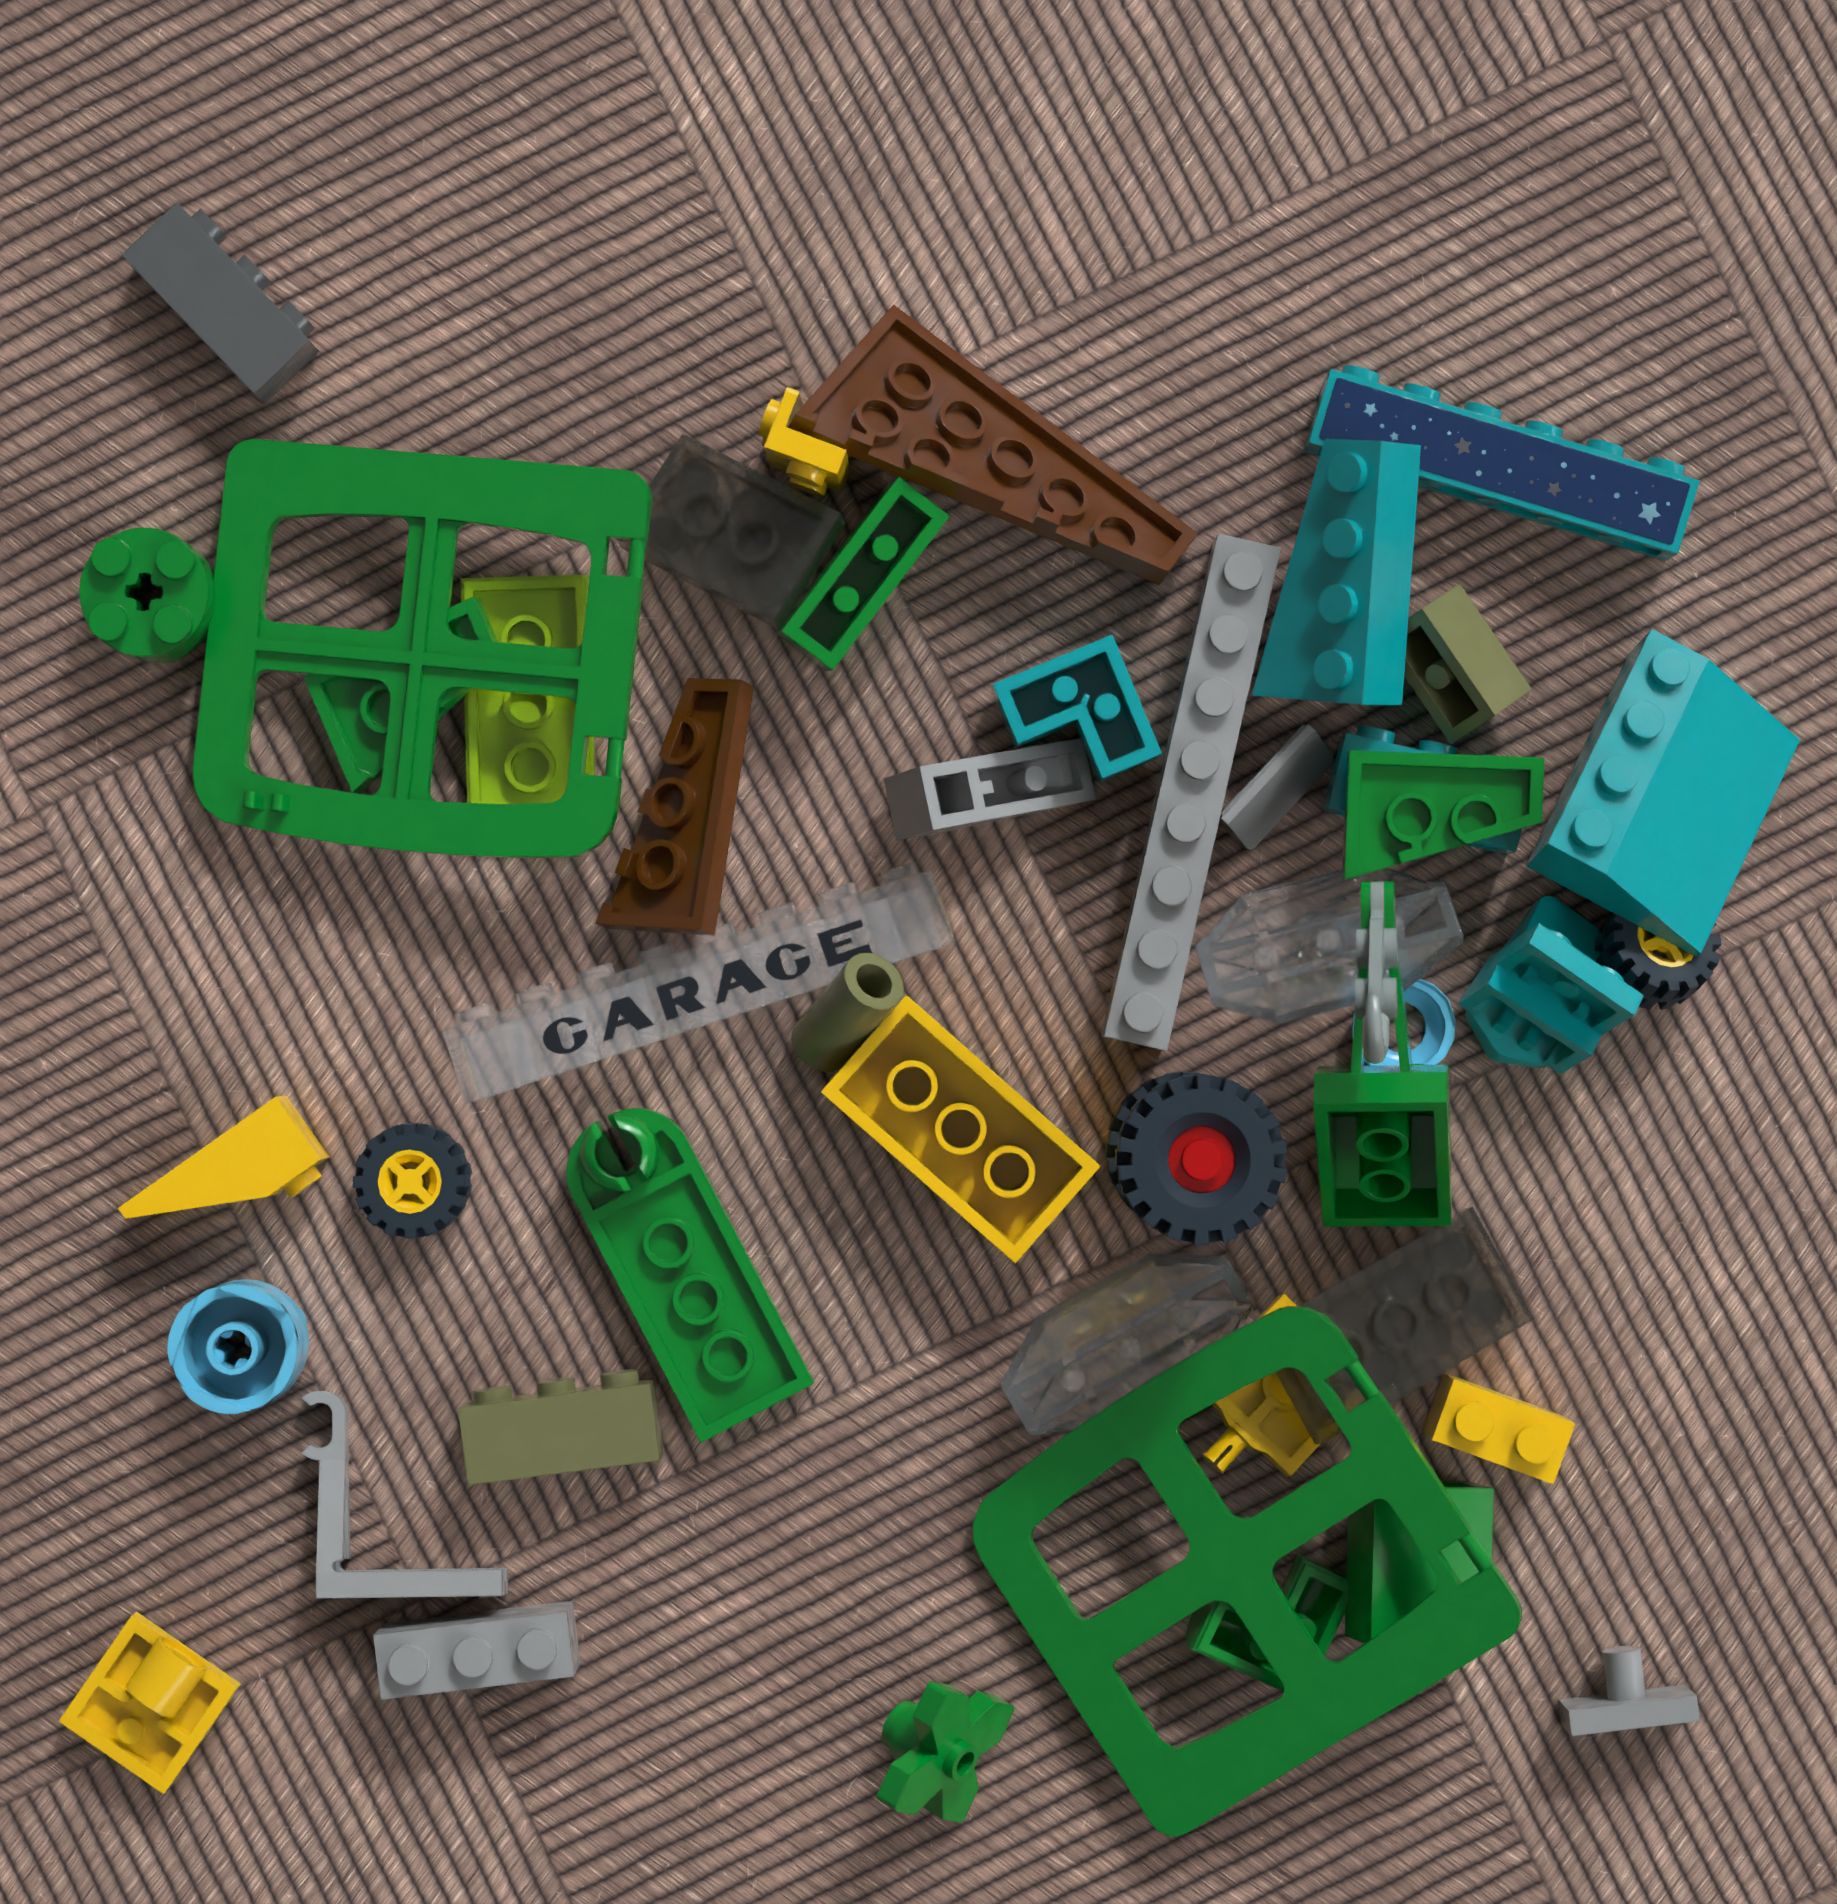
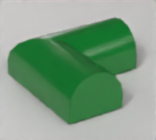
(1314, 1593)

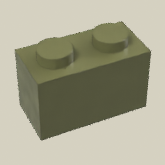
(1459, 665)

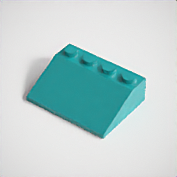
(1666, 794)

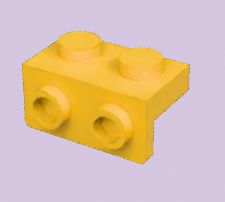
(807, 460)

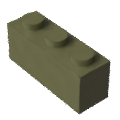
(560, 1428)

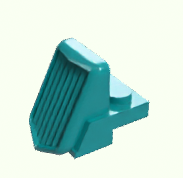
(1545, 994)

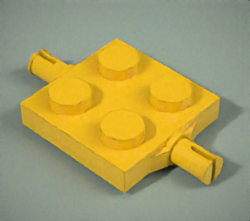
(1263, 1421)

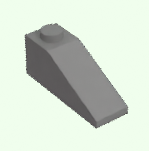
(988, 788)

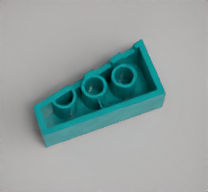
(1348, 580)

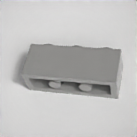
(477, 1650)

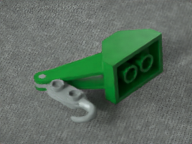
(1382, 1126)

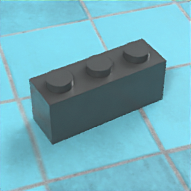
(223, 300)

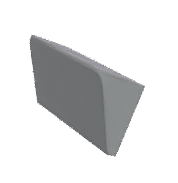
(1276, 787)

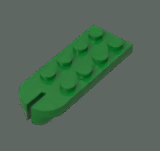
(684, 1271)

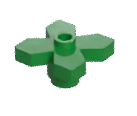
(938, 1749)

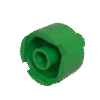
(126, 567)

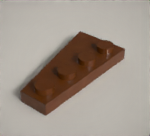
(681, 848)

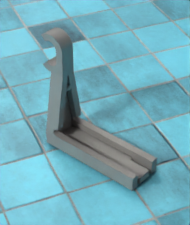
(334, 1534)

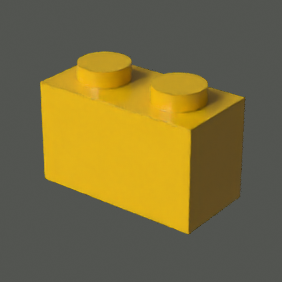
(1498, 1428)

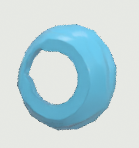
(1438, 1025)

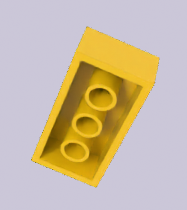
(960, 1129)

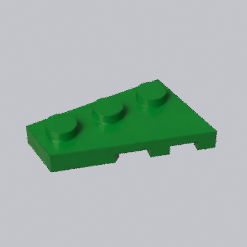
(358, 709)
(1432, 802)

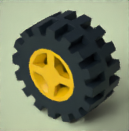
(1660, 979)
(396, 1195)

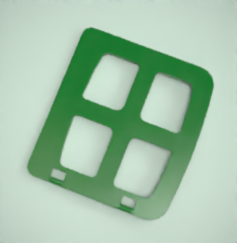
(420, 653)
(1234, 1563)

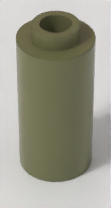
(847, 1012)

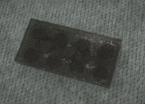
(1413, 1316)

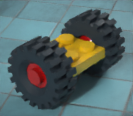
(1196, 1156)

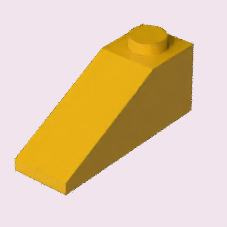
(250, 1161)

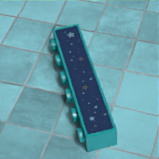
(1513, 466)

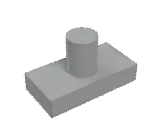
(1627, 1700)

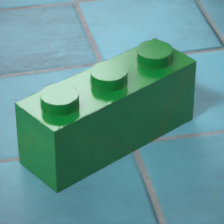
(862, 574)

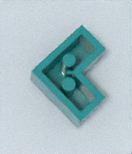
(1086, 691)

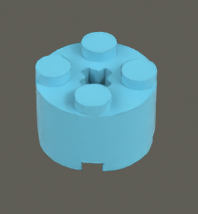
(207, 1362)

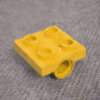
(149, 1702)

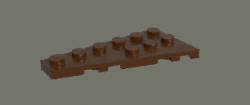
(952, 428)

